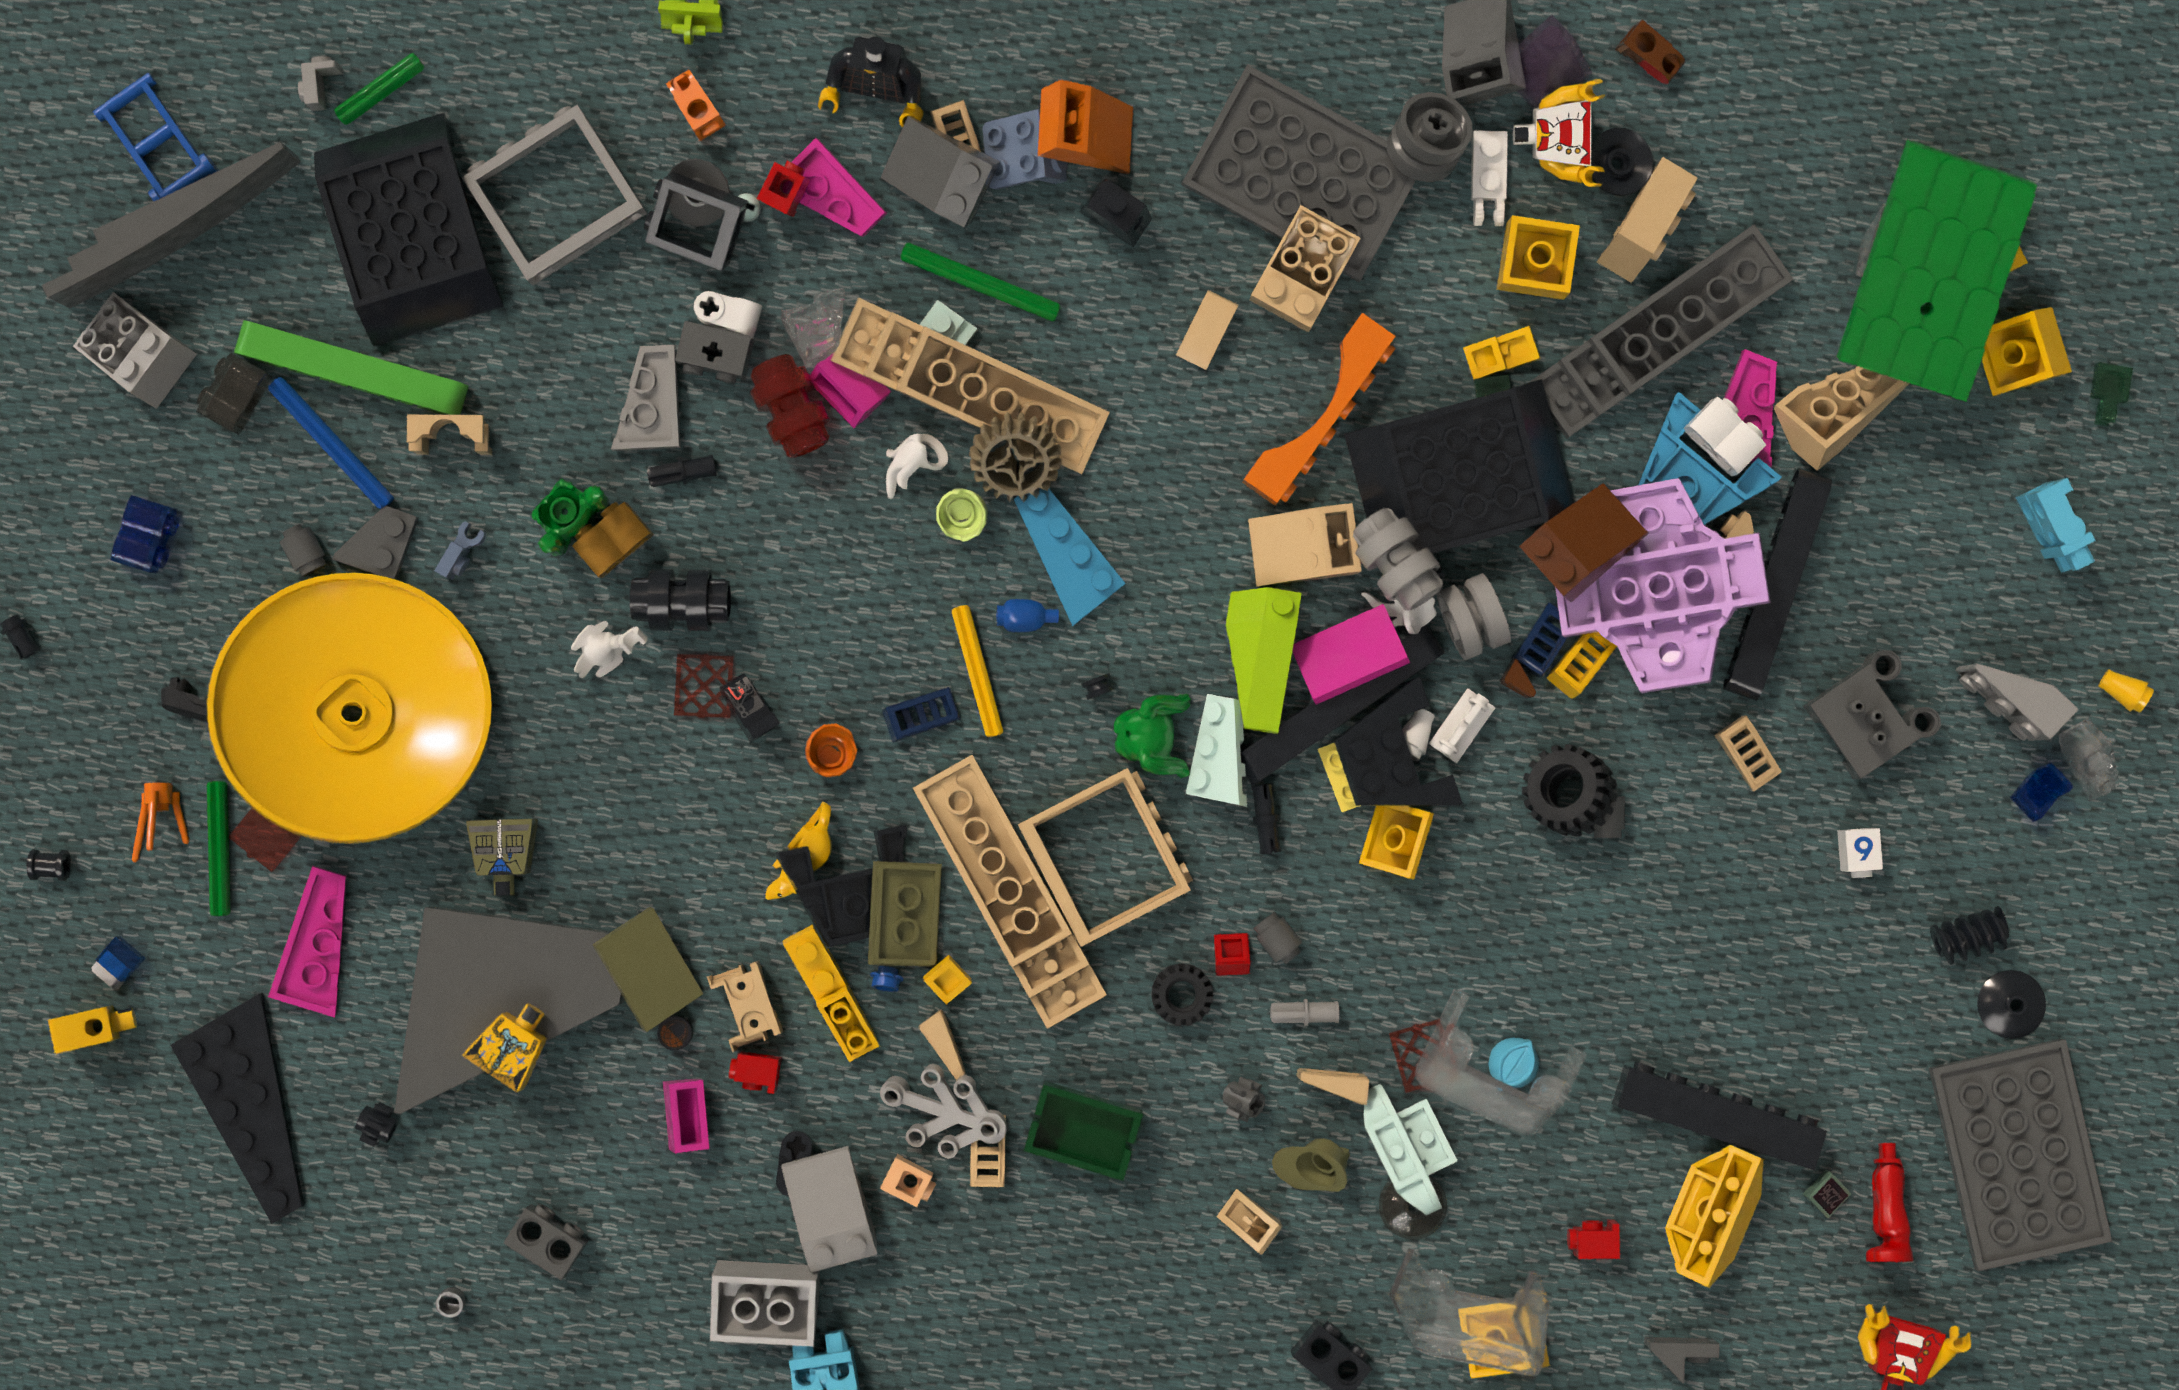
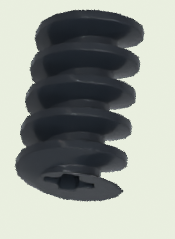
(1970, 934)

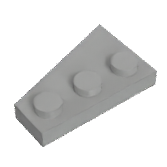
(652, 403)

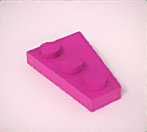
(835, 191)
(1754, 394)

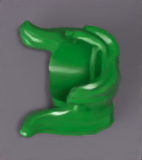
(562, 527)
(1152, 734)

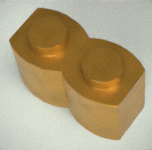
(612, 538)

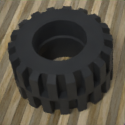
(1547, 777)

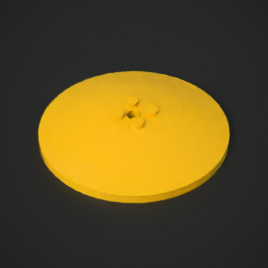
(336, 646)

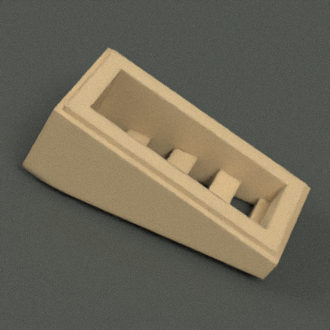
(958, 107)
(1724, 738)
(941, 1039)
(1344, 1084)
(988, 1180)

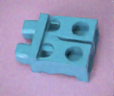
(2057, 525)
(825, 1369)

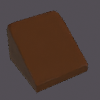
(1517, 680)

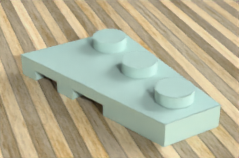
(1217, 756)

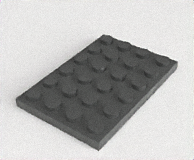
(1288, 152)
(2020, 1154)

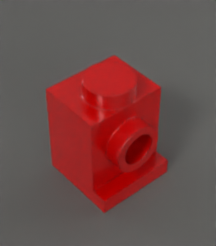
(772, 189)
(756, 1070)
(1595, 1240)

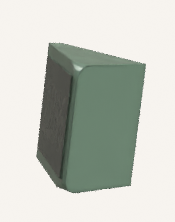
(1827, 1193)

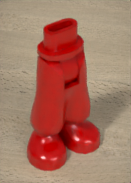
(1889, 1211)

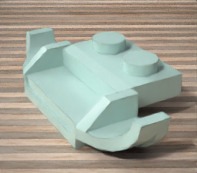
(1408, 1146)

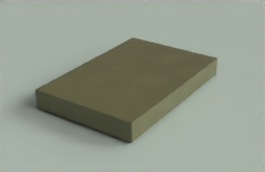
(904, 914)
(648, 969)

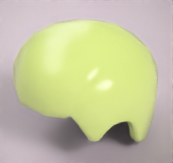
(961, 505)

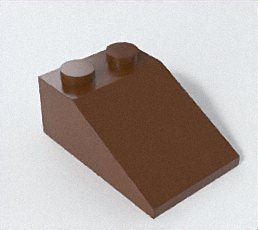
(1584, 541)

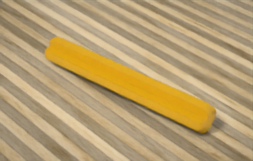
(977, 671)

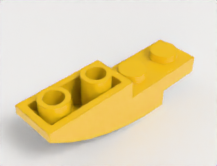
(831, 993)

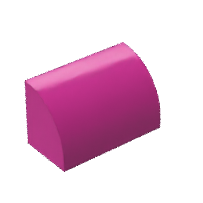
(848, 391)
(686, 1115)

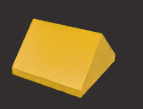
(1396, 839)

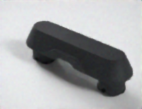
(179, 700)

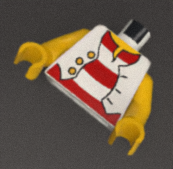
(1563, 133)

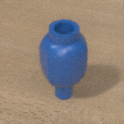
(1024, 615)

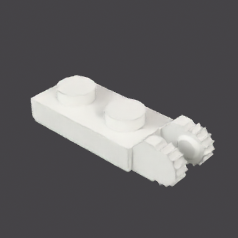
(1489, 174)

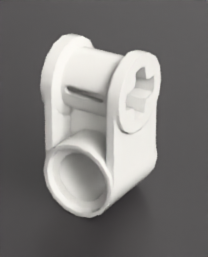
(733, 313)

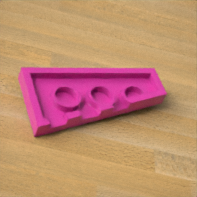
(313, 949)

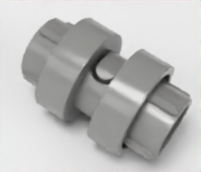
(1406, 572)

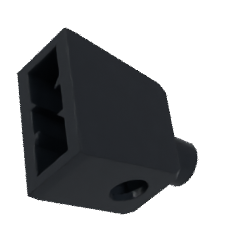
(1117, 212)

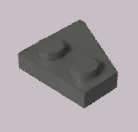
(380, 543)

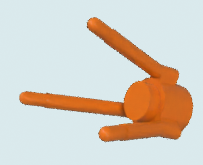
(157, 799)

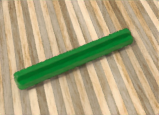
(218, 848)

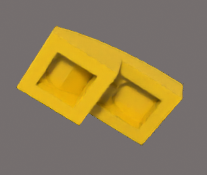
(1501, 353)

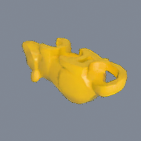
(819, 845)

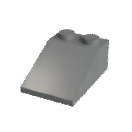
(829, 1209)

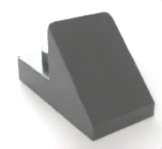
(1673, 1351)

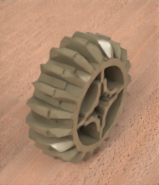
(990, 465)

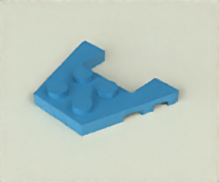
(1707, 488)

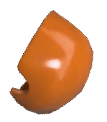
(826, 759)

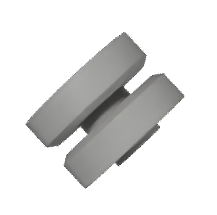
(1473, 616)

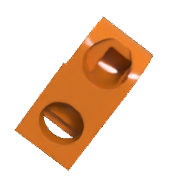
(695, 105)

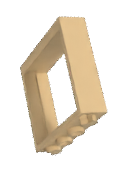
(1163, 843)

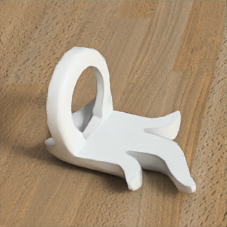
(909, 457)
(1411, 619)

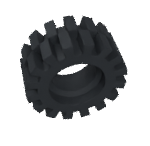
(1189, 1014)

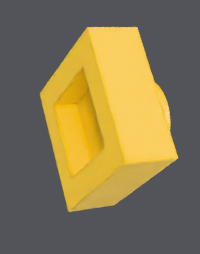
(947, 979)

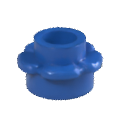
(886, 979)

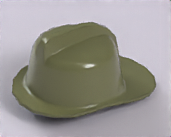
(1314, 1166)

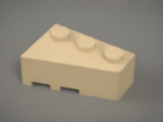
(1649, 220)

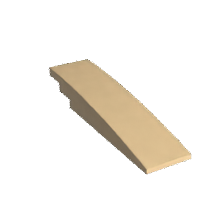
(963, 380)
(1009, 891)

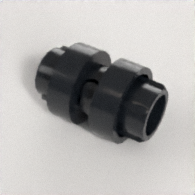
(665, 600)

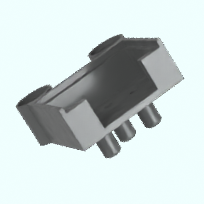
(1865, 720)

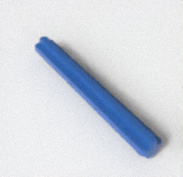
(330, 443)

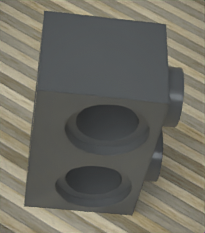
(542, 1249)

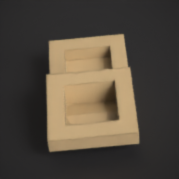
(1207, 329)

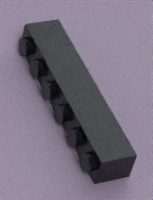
(1718, 1116)

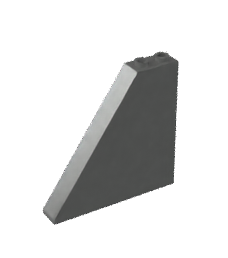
(485, 966)

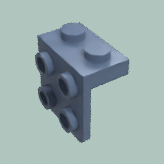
(1015, 145)

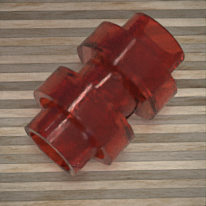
(783, 391)

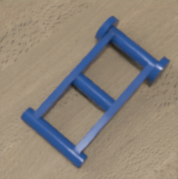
(203, 163)

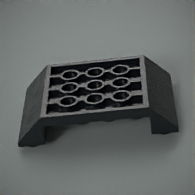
(405, 230)
(1465, 468)

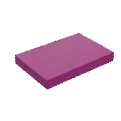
(1349, 654)

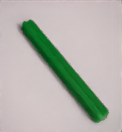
(980, 281)

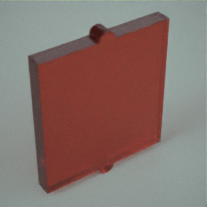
(263, 839)

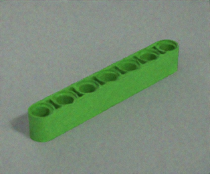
(350, 369)

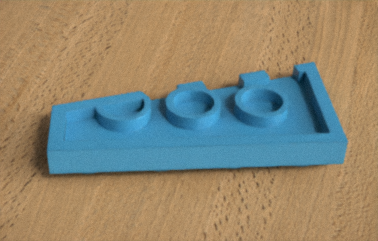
(1071, 559)

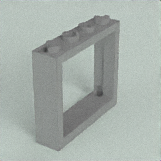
(582, 240)

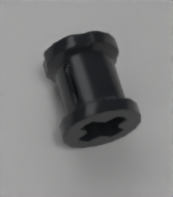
(48, 865)

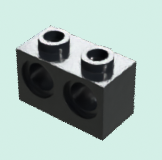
(1326, 1364)

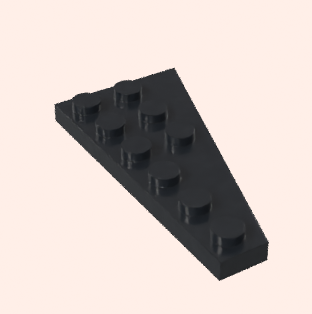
(242, 1091)

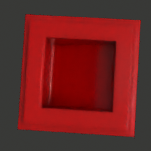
(1231, 954)

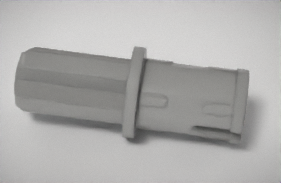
(1304, 1012)

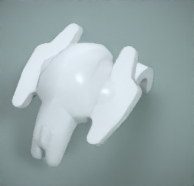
(604, 648)

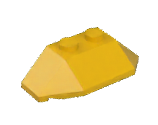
(1714, 1213)

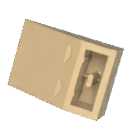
(1304, 268)
(1304, 545)

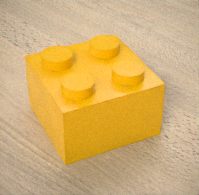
(1538, 257)

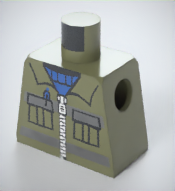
(502, 849)

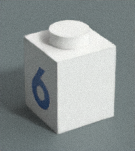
(1860, 851)

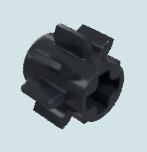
(376, 1124)

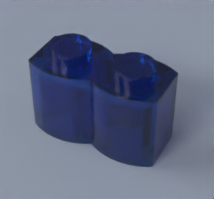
(145, 534)

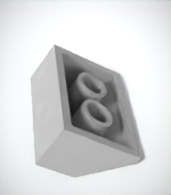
(764, 1303)

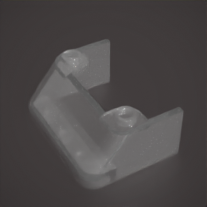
(1446, 1074)
(1472, 1325)

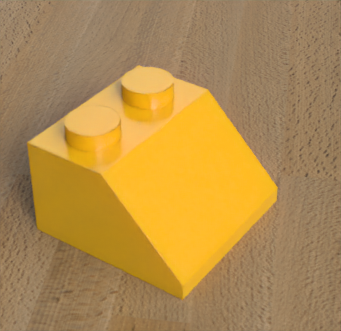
(2024, 351)

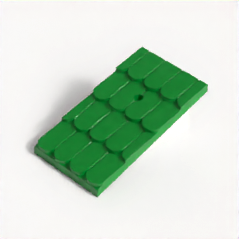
(1937, 270)

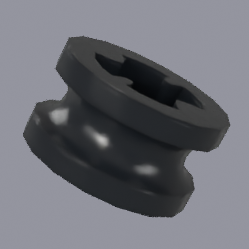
(1098, 686)

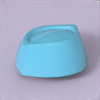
(1514, 1062)

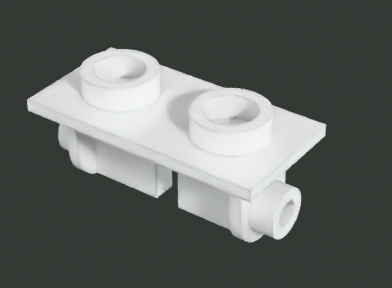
(1462, 725)

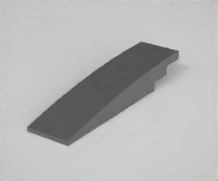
(167, 225)
(1662, 330)

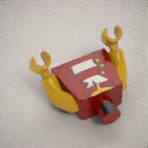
(1906, 1349)

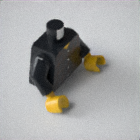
(875, 71)

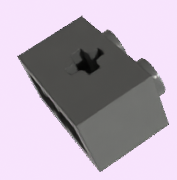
(699, 339)

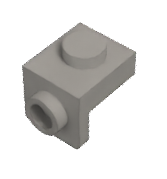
(312, 84)

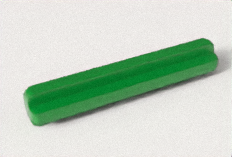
(379, 89)

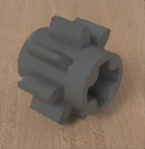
(1243, 1099)

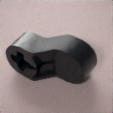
(793, 1147)

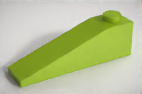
(1261, 642)

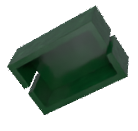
(1083, 1130)

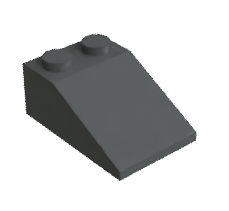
(939, 171)

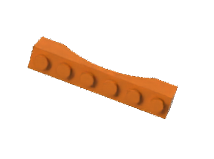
(1359, 352)

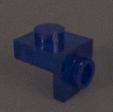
(2040, 791)

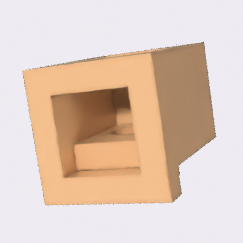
(895, 1184)

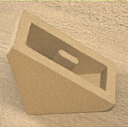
(1250, 1221)

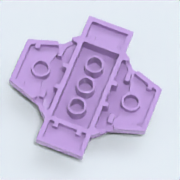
(1669, 590)

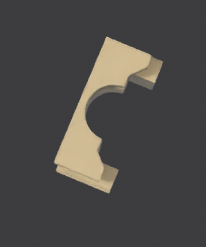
(425, 427)
(748, 1004)

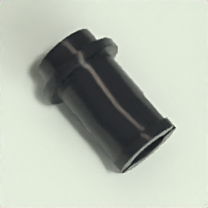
(19, 636)

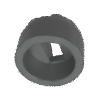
(450, 1307)

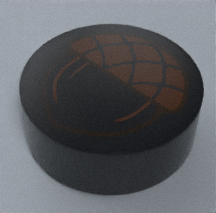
(675, 1032)

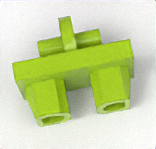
(691, 18)

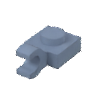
(454, 559)

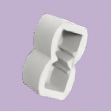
(1725, 435)

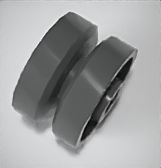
(1429, 137)

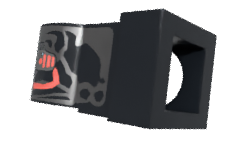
(748, 707)

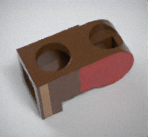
(1651, 52)

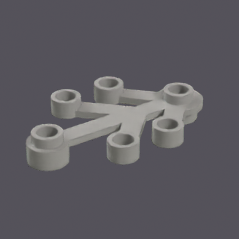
(948, 1111)

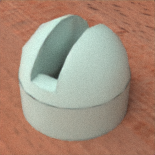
(752, 201)

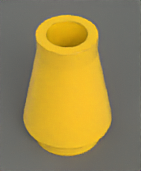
(2128, 691)

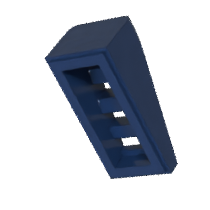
(1528, 662)
(903, 707)

